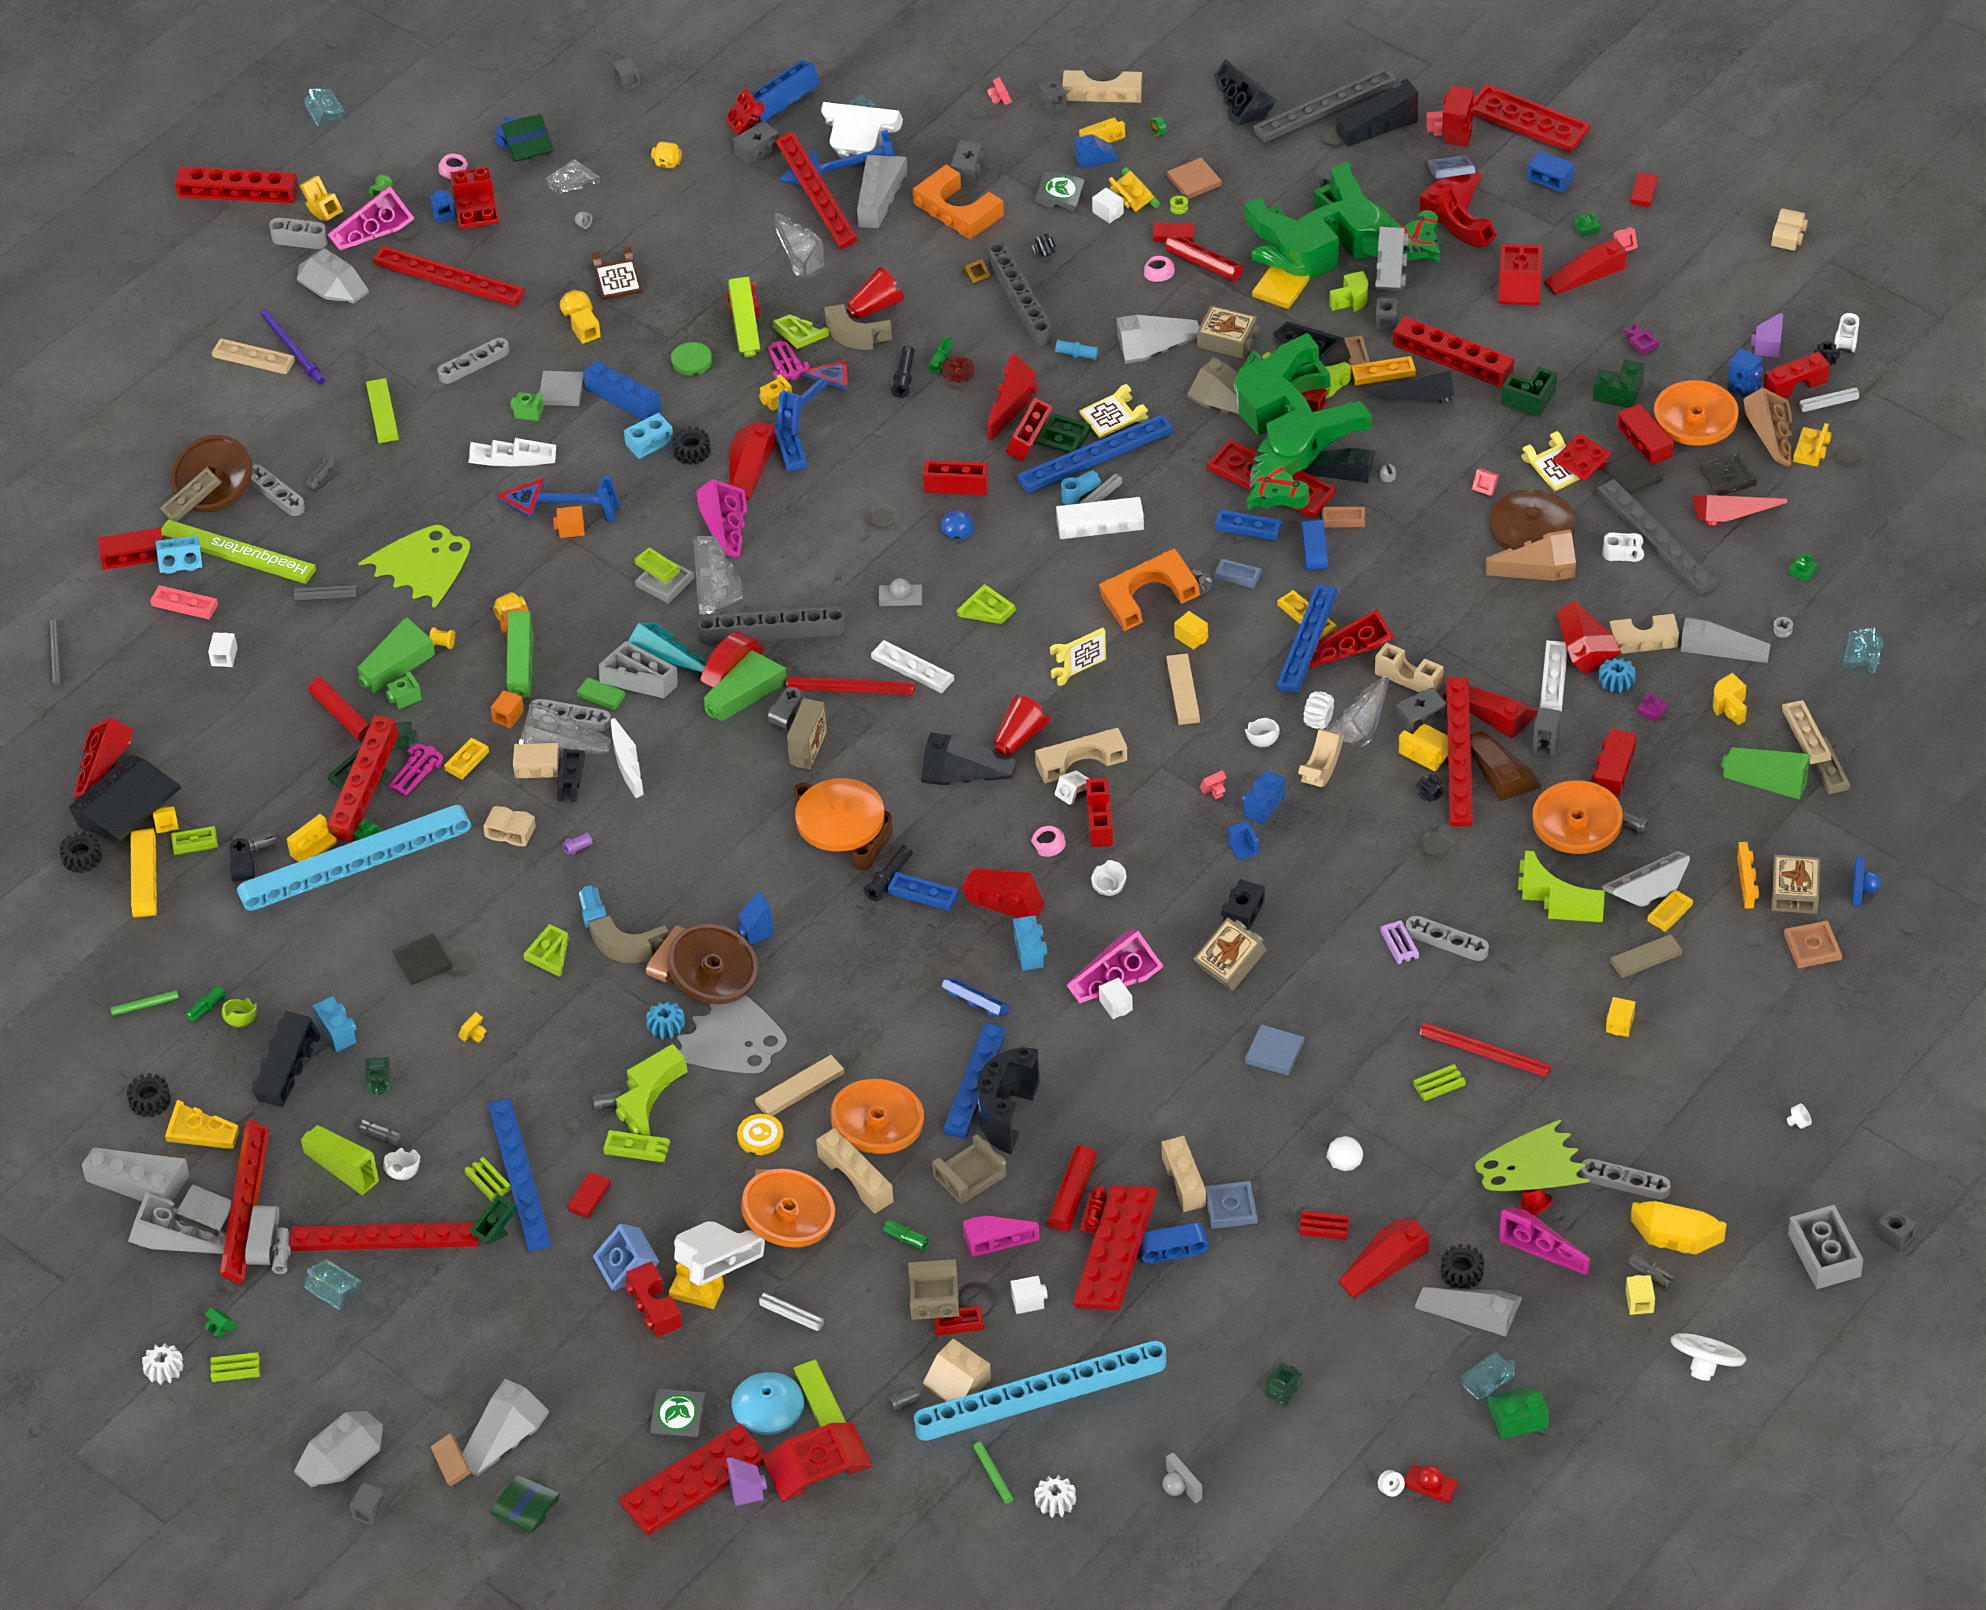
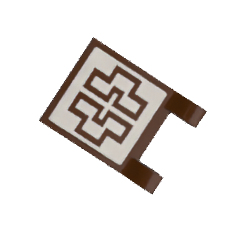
(617, 277)

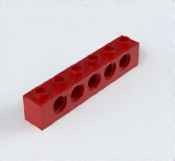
(236, 185)
(1453, 351)
(363, 778)

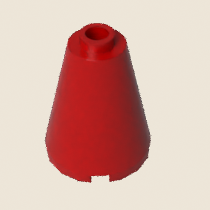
(874, 295)
(1019, 725)

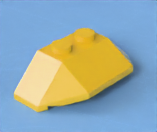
(1677, 1227)

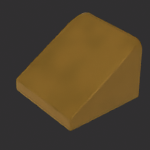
(976, 271)

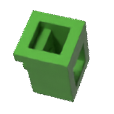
(527, 406)
(404, 691)

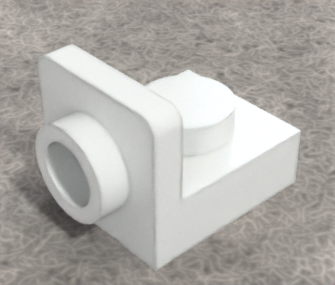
(1070, 785)

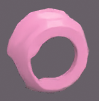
(444, 169)
(1162, 274)
(1052, 848)

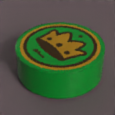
(1157, 126)

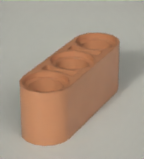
(657, 965)

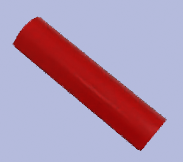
(1204, 257)
(339, 708)
(1072, 1188)

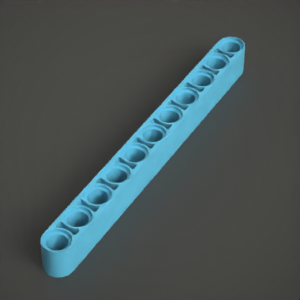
(353, 857)
(1079, 1380)

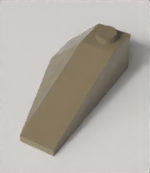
(1215, 387)

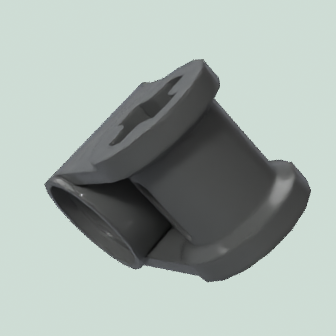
(785, 708)

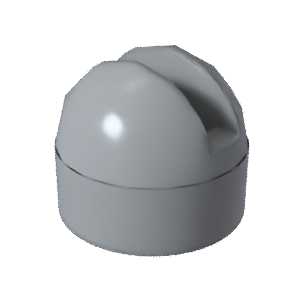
(583, 217)
(1385, 476)

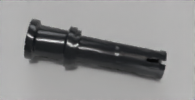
(903, 377)
(883, 878)

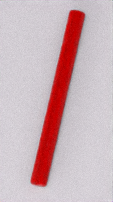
(851, 685)
(1485, 1049)

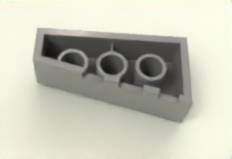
(136, 1173)

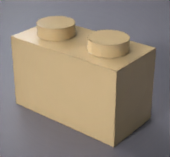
(536, 760)

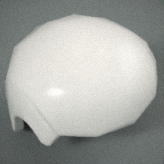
(1262, 732)
(1109, 878)
(1345, 1153)
(401, 1164)

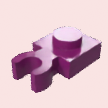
(1641, 341)

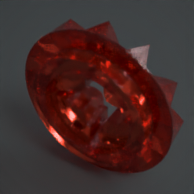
(954, 364)

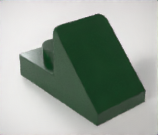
(492, 1221)

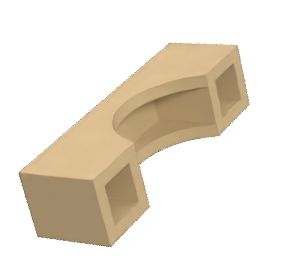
(1124, 88)
(1103, 746)
(869, 1182)

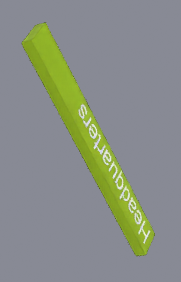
(242, 552)

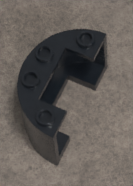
(1006, 1075)

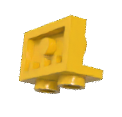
(1108, 130)
(1132, 191)
(1812, 446)
(311, 839)
(686, 1291)

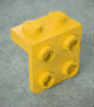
(1425, 746)

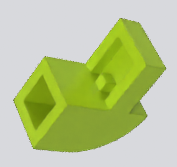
(1353, 294)

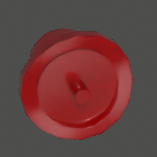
(1535, 1201)

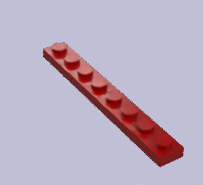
(816, 190)
(449, 276)
(1459, 751)
(244, 1198)
(382, 1236)

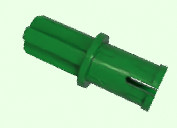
(940, 355)
(205, 1003)
(906, 1235)

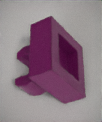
(1652, 707)

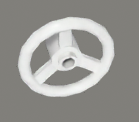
(1707, 1354)

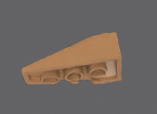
(1771, 420)
(1542, 560)

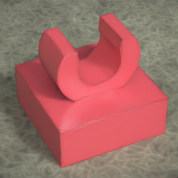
(999, 92)
(1434, 122)
(1626, 238)
(1485, 481)
(1214, 785)

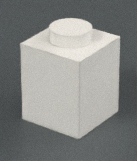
(1107, 205)
(222, 649)
(1115, 998)
(1028, 1294)

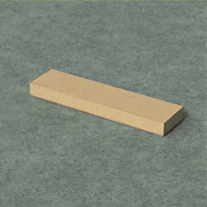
(253, 356)
(1183, 689)
(1806, 731)
(799, 1086)

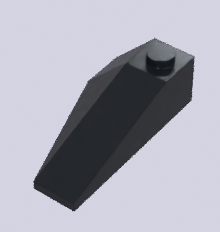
(1243, 96)
(1331, 347)
(1343, 464)
(958, 760)

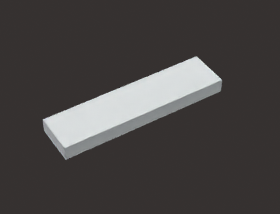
(912, 666)
(1554, 675)

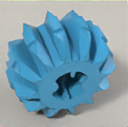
(1617, 675)
(665, 1020)

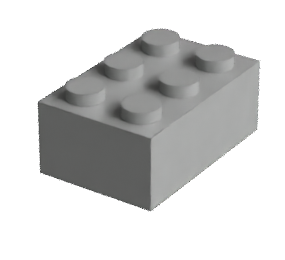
(1825, 1247)

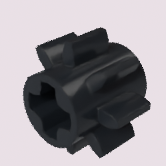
(1044, 245)
(1828, 351)
(1430, 787)

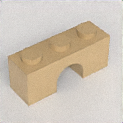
(1661, 635)
(1393, 663)
(1187, 1179)

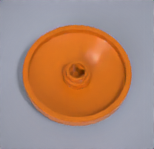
(1696, 412)
(839, 814)
(1577, 817)
(877, 1115)
(787, 1208)

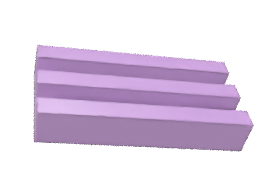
(1405, 955)

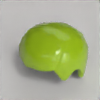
(239, 1012)

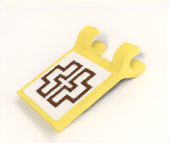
(1113, 413)
(1552, 473)
(1078, 655)

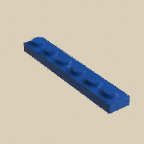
(1307, 638)
(966, 1100)

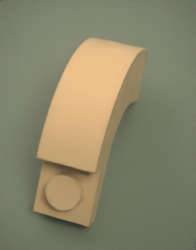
(1323, 758)

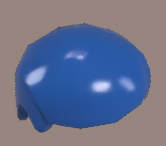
(957, 524)

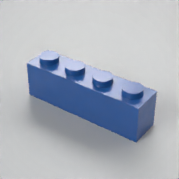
(786, 88)
(621, 391)

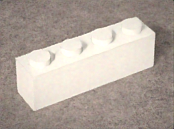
(1100, 518)

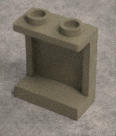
(970, 1170)
(933, 1289)

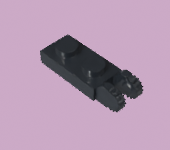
(570, 773)

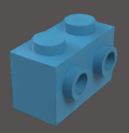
(1028, 942)
(334, 1023)

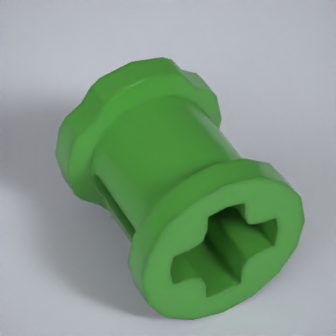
(382, 182)

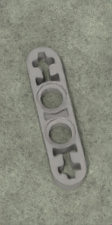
(453, 371)
(277, 488)
(592, 718)
(1448, 934)
(1626, 1175)

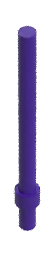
(310, 368)

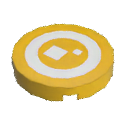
(760, 1134)

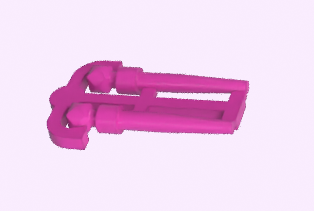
(793, 374)
(414, 765)

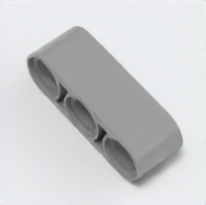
(298, 233)
(262, 1235)

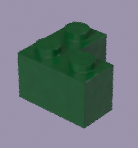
(1619, 388)
(1529, 395)

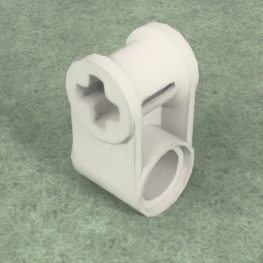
(1848, 332)
(1621, 546)

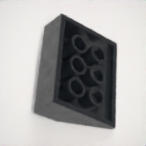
(123, 798)

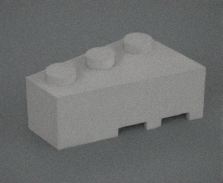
(1391, 259)
(638, 671)

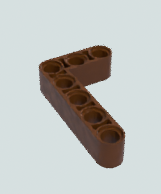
(865, 855)

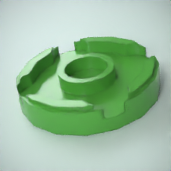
(691, 358)

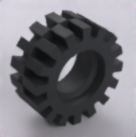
(691, 454)
(76, 843)
(153, 1104)
(1462, 1255)

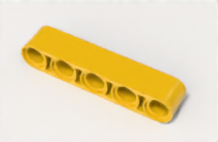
(143, 873)

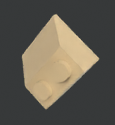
(957, 1372)

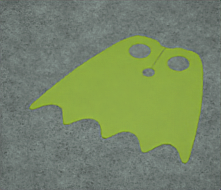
(414, 563)
(1538, 1162)

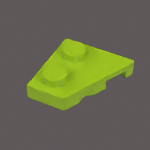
(799, 331)
(986, 606)
(549, 950)

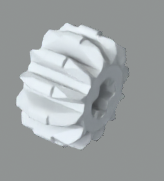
(1318, 710)
(162, 1363)
(1055, 1496)

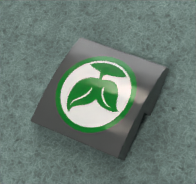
(1059, 190)
(677, 1413)

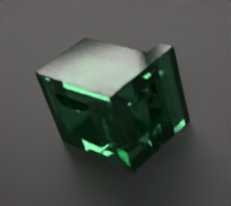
(406, 736)
(378, 1079)
(1283, 1384)

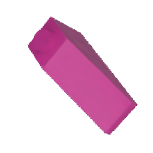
(993, 1233)

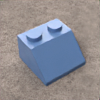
(622, 1252)

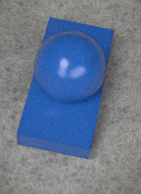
(1863, 882)

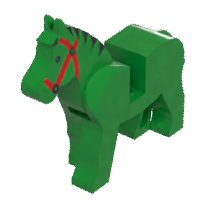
(1341, 216)
(1273, 403)

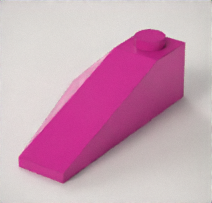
(375, 219)
(723, 513)
(1125, 959)
(1533, 1236)

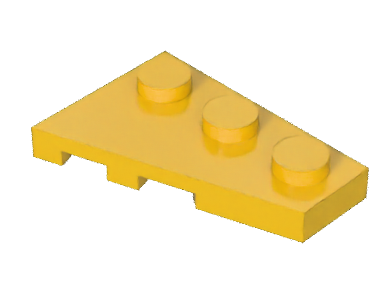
(196, 1128)

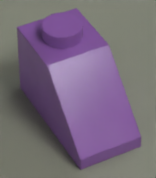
(1768, 337)
(745, 1482)

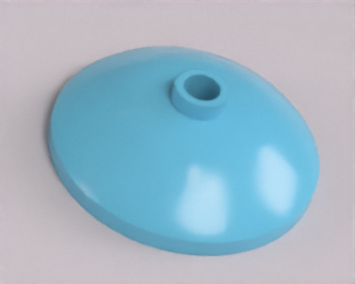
(770, 1412)

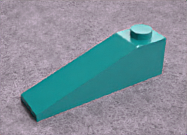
(661, 644)

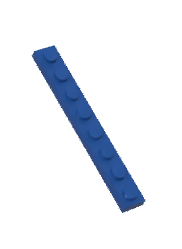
(1094, 453)
(519, 1175)

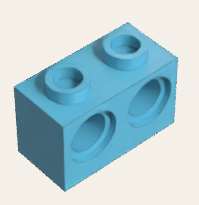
(648, 435)
(178, 549)

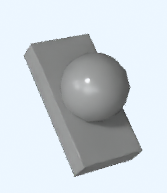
(900, 594)
(1181, 1479)

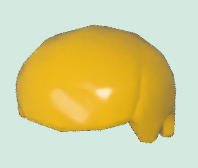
(574, 302)

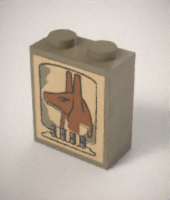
(1227, 332)
(807, 733)
(1795, 884)
(1230, 953)

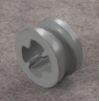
(1786, 623)

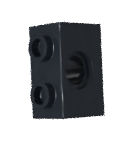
(1244, 903)

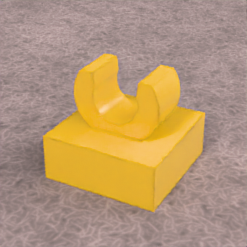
(165, 819)
(472, 1028)

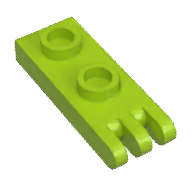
(636, 1146)

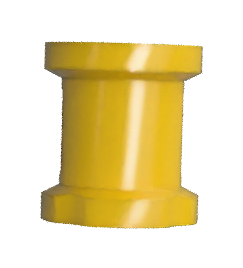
(442, 638)

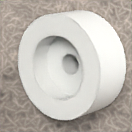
(1799, 1116)
(1391, 1483)

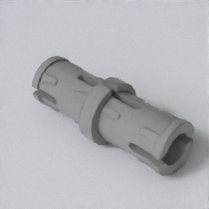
(281, 1250)

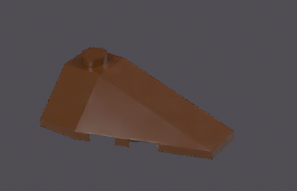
(1501, 768)

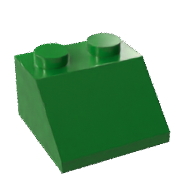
(1518, 1411)

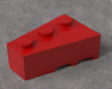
(1458, 116)
(1004, 892)

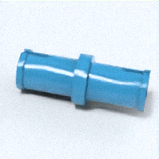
(1076, 349)

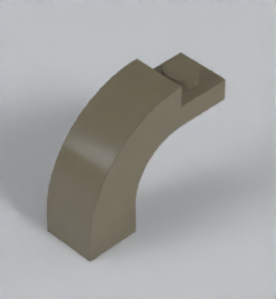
(852, 333)
(624, 946)

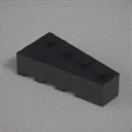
(1380, 115)
(285, 1058)

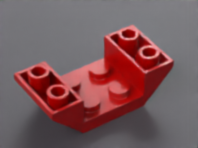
(474, 198)
(1520, 274)
(815, 1458)

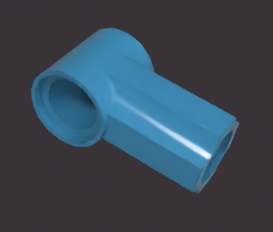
(1074, 488)
(591, 905)

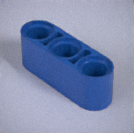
(1314, 545)
(1173, 1243)

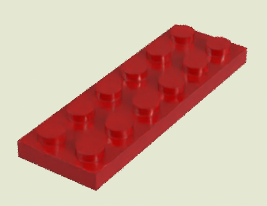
(1529, 118)
(1235, 464)
(1115, 1247)
(690, 1480)

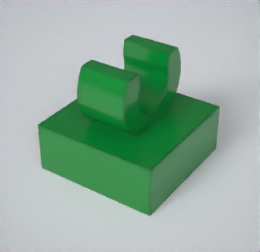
(1586, 224)
(1803, 567)
(366, 829)
(220, 1320)

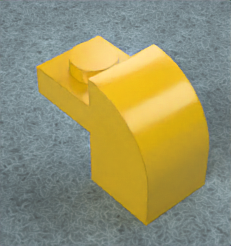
(319, 202)
(1728, 698)

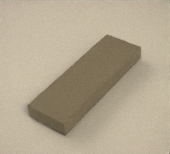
(190, 495)
(1832, 773)
(1646, 956)

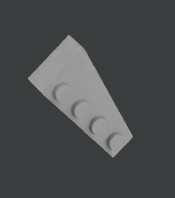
(879, 184)

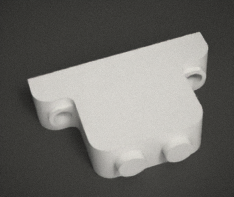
(858, 127)
(715, 1250)

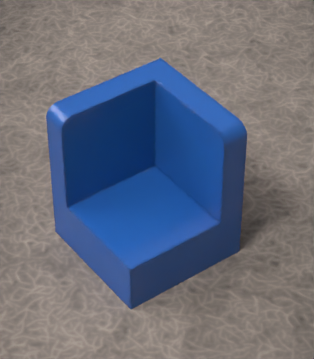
(1243, 840)

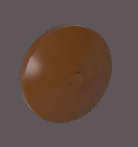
(225, 459)
(1528, 517)
(712, 964)

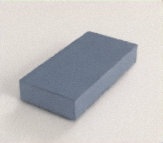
(1237, 573)

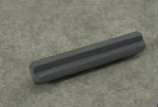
(325, 592)

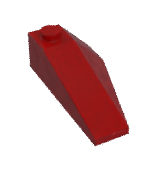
(102, 748)

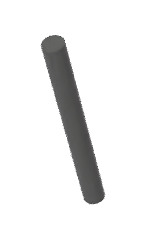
(55, 653)

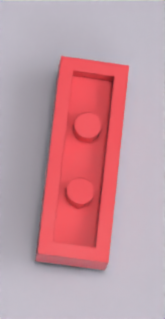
(184, 602)

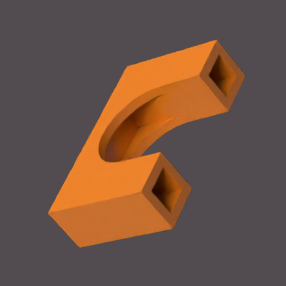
(966, 220)
(1163, 569)

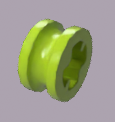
(1178, 209)

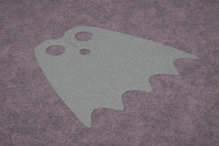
(723, 1034)

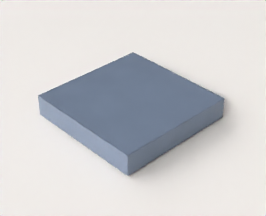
(1451, 166)
(1274, 1050)
(1231, 1205)

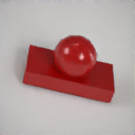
(1431, 1482)

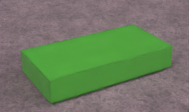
(600, 693)

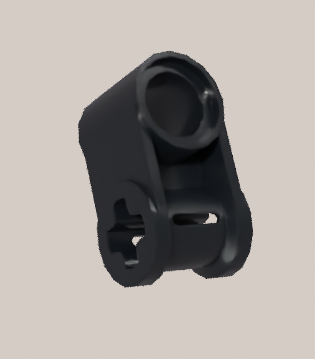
(241, 860)

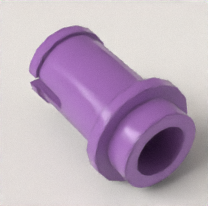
(572, 845)

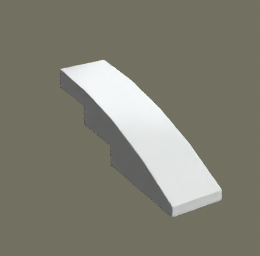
(508, 454)
(627, 758)

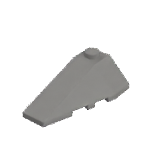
(1713, 639)
(506, 1421)

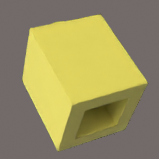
(1640, 1294)

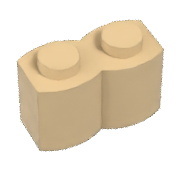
(1789, 229)
(509, 826)

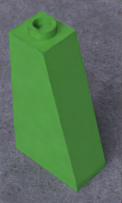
(520, 653)
(395, 656)
(744, 685)
(1768, 770)

